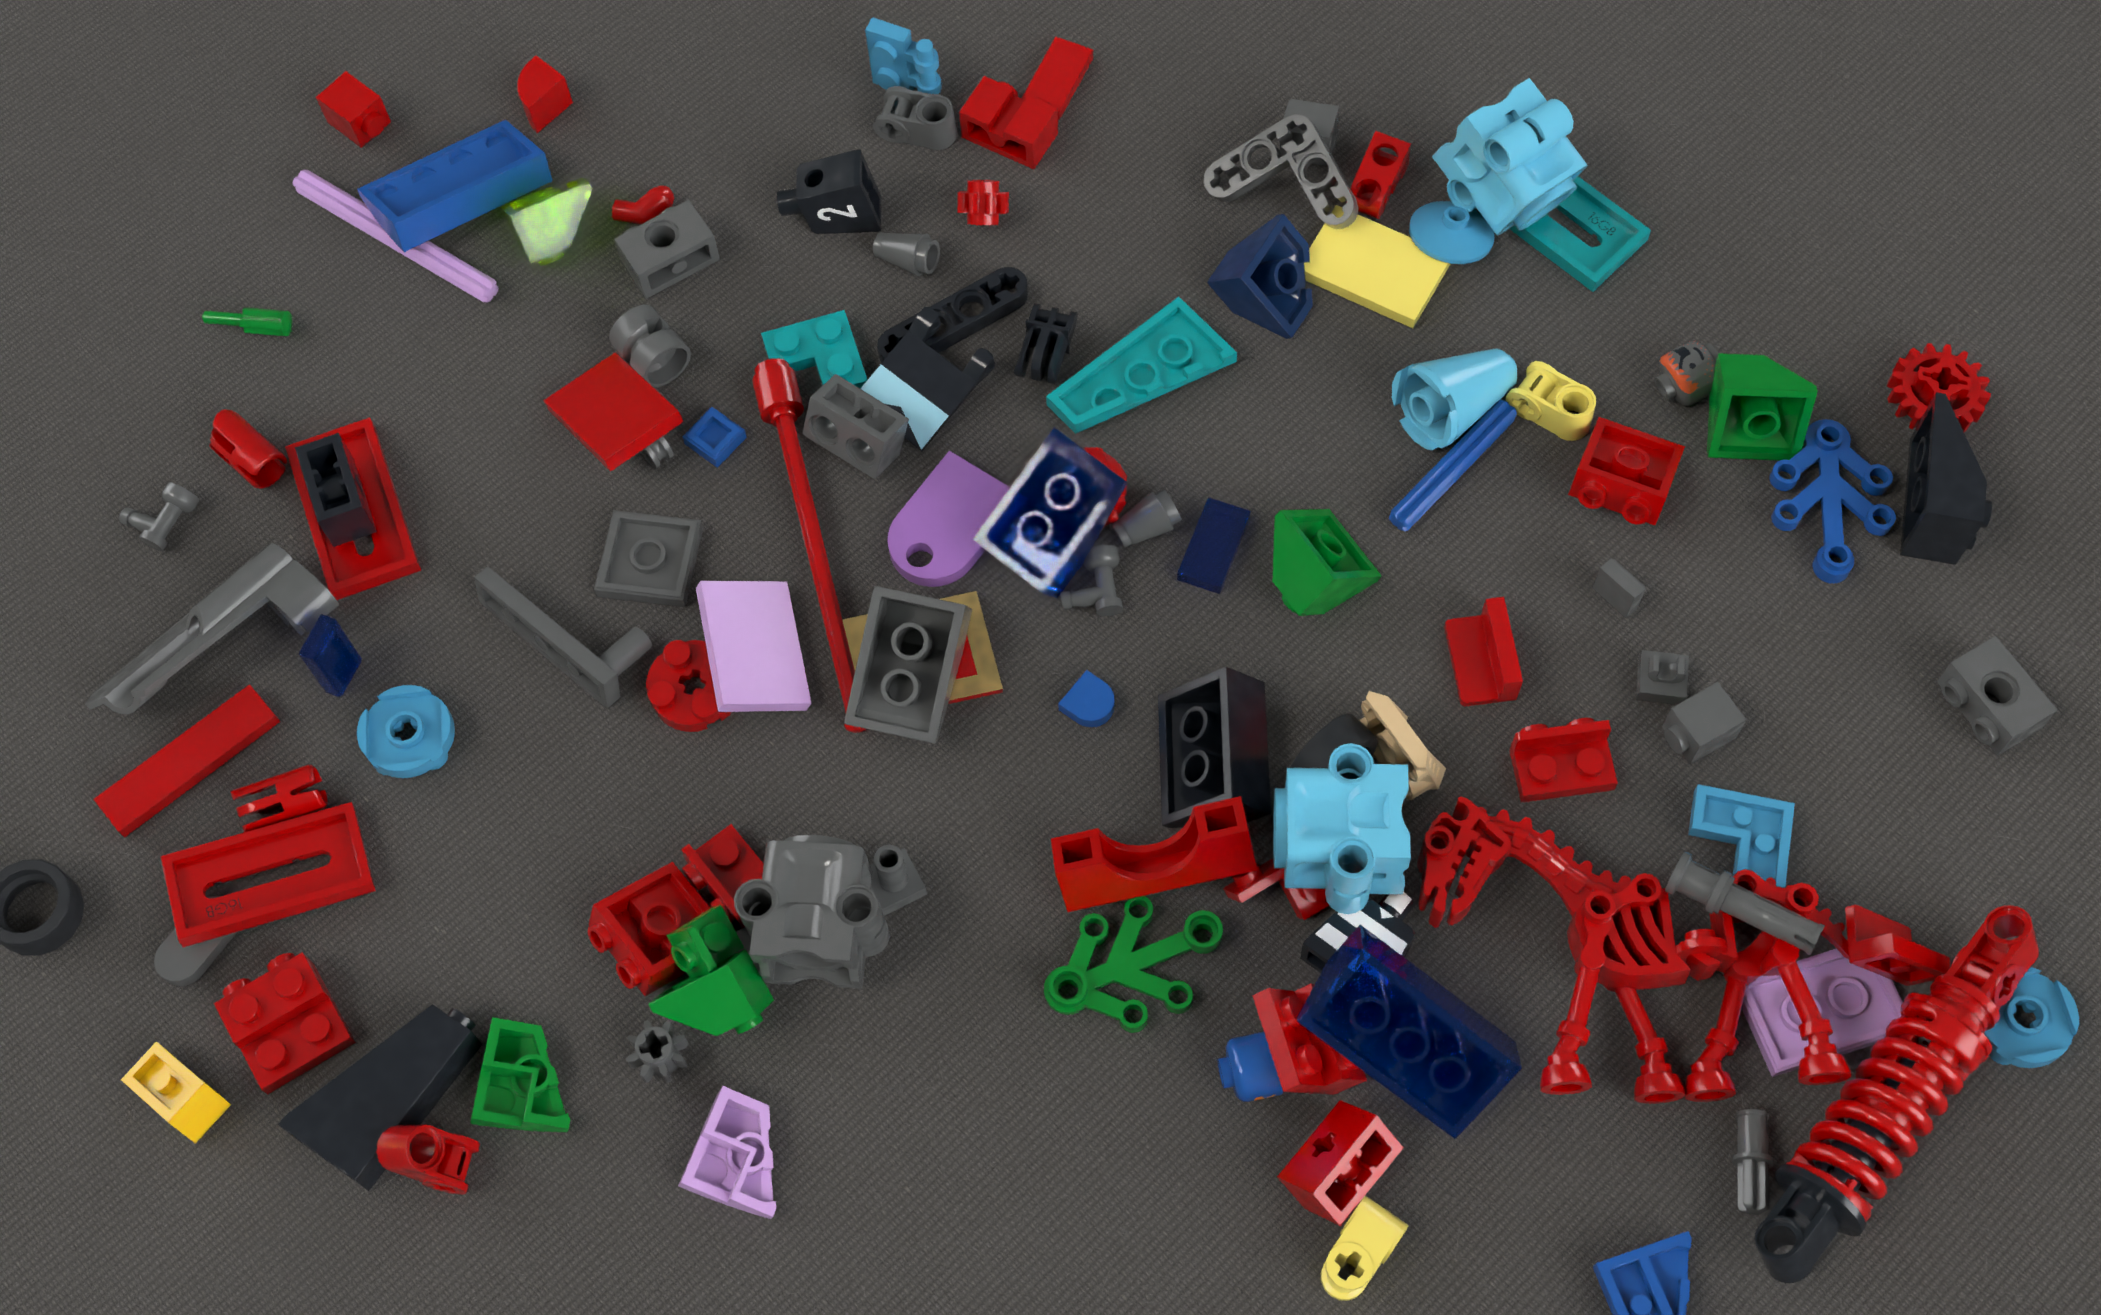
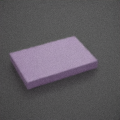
(753, 646)
(1849, 996)

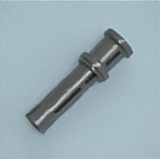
(1720, 892)

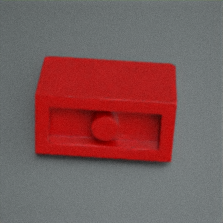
(1484, 655)
(1888, 949)

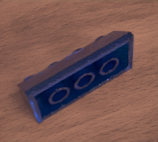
(1409, 1032)

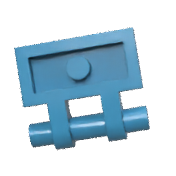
(899, 60)

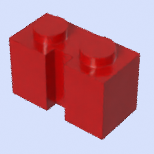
(1008, 123)

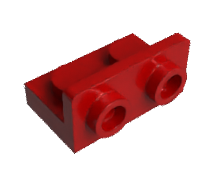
(1563, 760)
(722, 868)

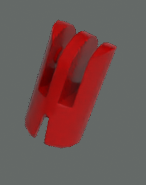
(246, 450)
(288, 795)

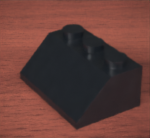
(1213, 745)

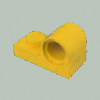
(175, 1092)

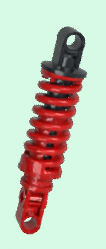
(1908, 1071)

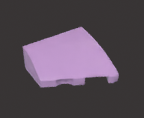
(734, 1155)

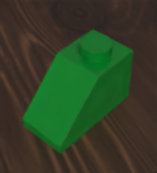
(719, 1000)

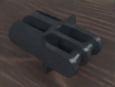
(1047, 339)

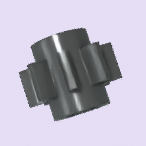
(644, 1051)

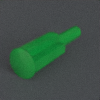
(254, 320)

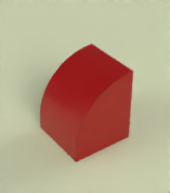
(542, 93)

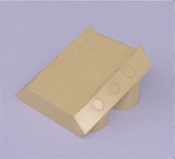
(1400, 744)

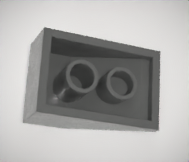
(907, 664)

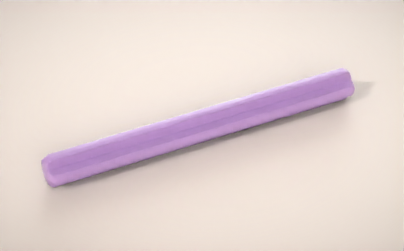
(427, 254)

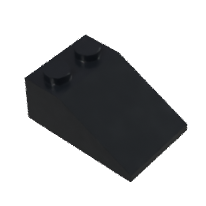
(1943, 489)

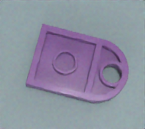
(944, 521)

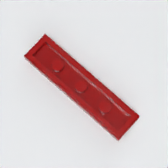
(186, 761)

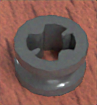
(657, 451)

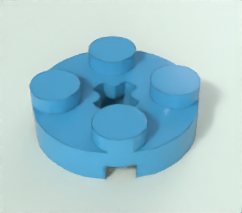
(421, 752)
(2048, 1035)

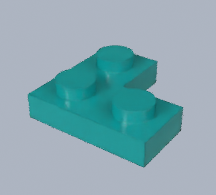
(819, 343)

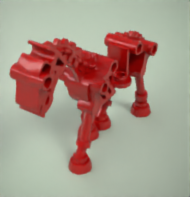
(1627, 944)

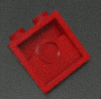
(1626, 472)
(636, 923)
(283, 1021)
(1301, 1057)

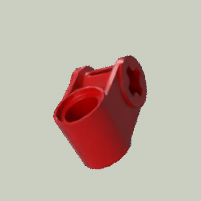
(436, 1157)

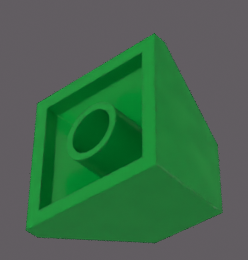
(1757, 409)
(1317, 561)

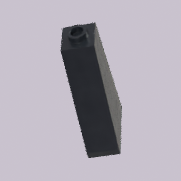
(384, 1089)

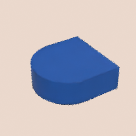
(1088, 701)

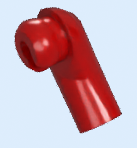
(646, 208)

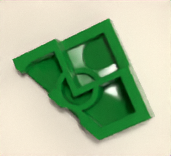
(518, 1082)

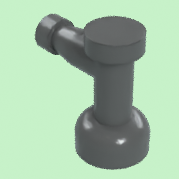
(153, 529)
(1101, 562)

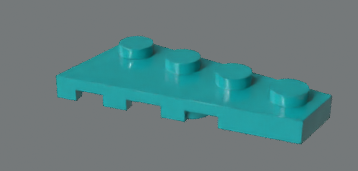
(1145, 364)

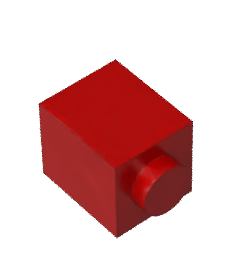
(353, 109)

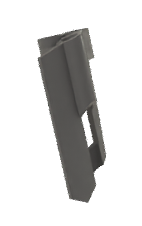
(265, 578)

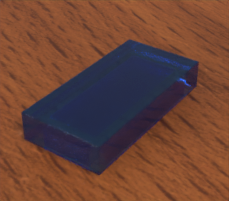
(1213, 545)
(330, 656)

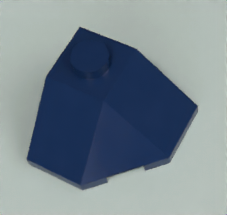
(1266, 278)

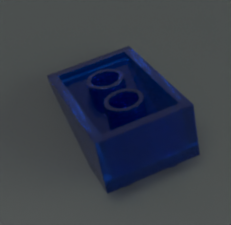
(1052, 514)

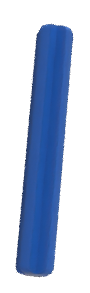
(1452, 465)

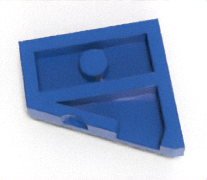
(1648, 1278)

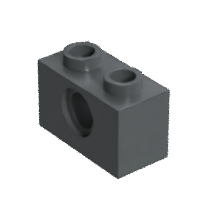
(659, 267)
(1995, 671)

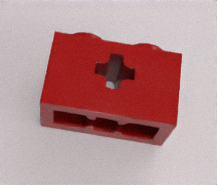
(1340, 1162)

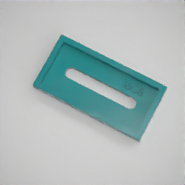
(1614, 227)

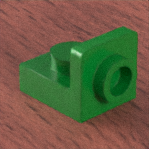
(704, 942)

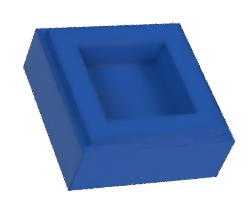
(714, 437)

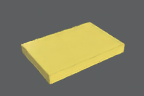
(1374, 268)

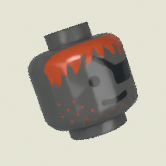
(1687, 372)

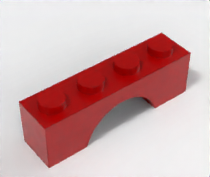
(1103, 871)

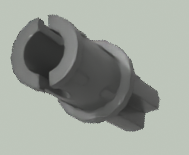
(1753, 1161)

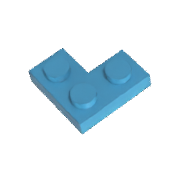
(1754, 823)

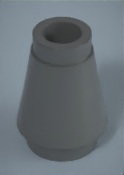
(908, 251)
(1147, 519)

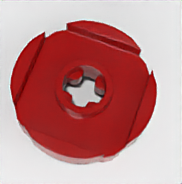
(668, 694)

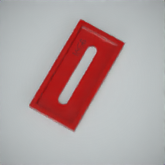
(393, 548)
(196, 869)

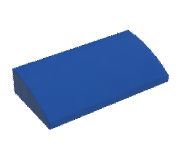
(456, 184)

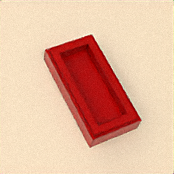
(1060, 73)

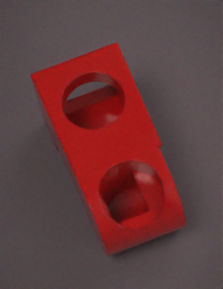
(1379, 173)

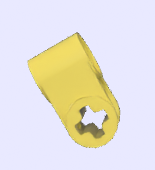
(1551, 399)
(1364, 1244)

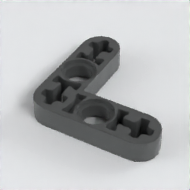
(1297, 157)

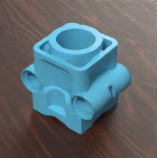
(1512, 159)
(1343, 828)

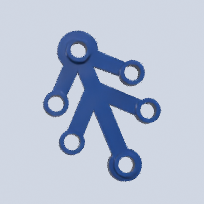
(1832, 492)

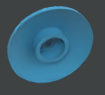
(1451, 233)

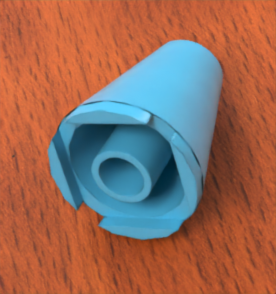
(1451, 394)

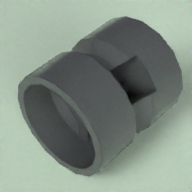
(650, 345)

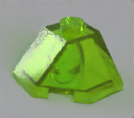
(547, 220)

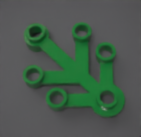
(1126, 966)

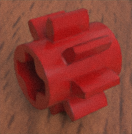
(982, 202)

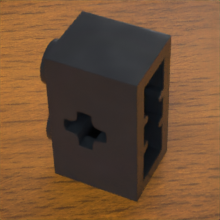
(335, 489)

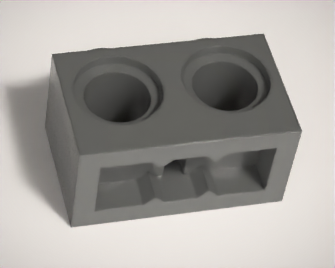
(855, 426)

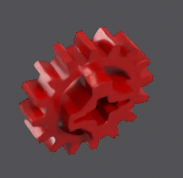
(1924, 374)

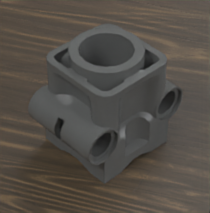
(813, 912)

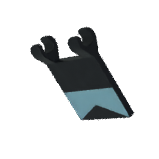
(923, 382)

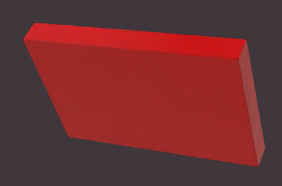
(613, 411)

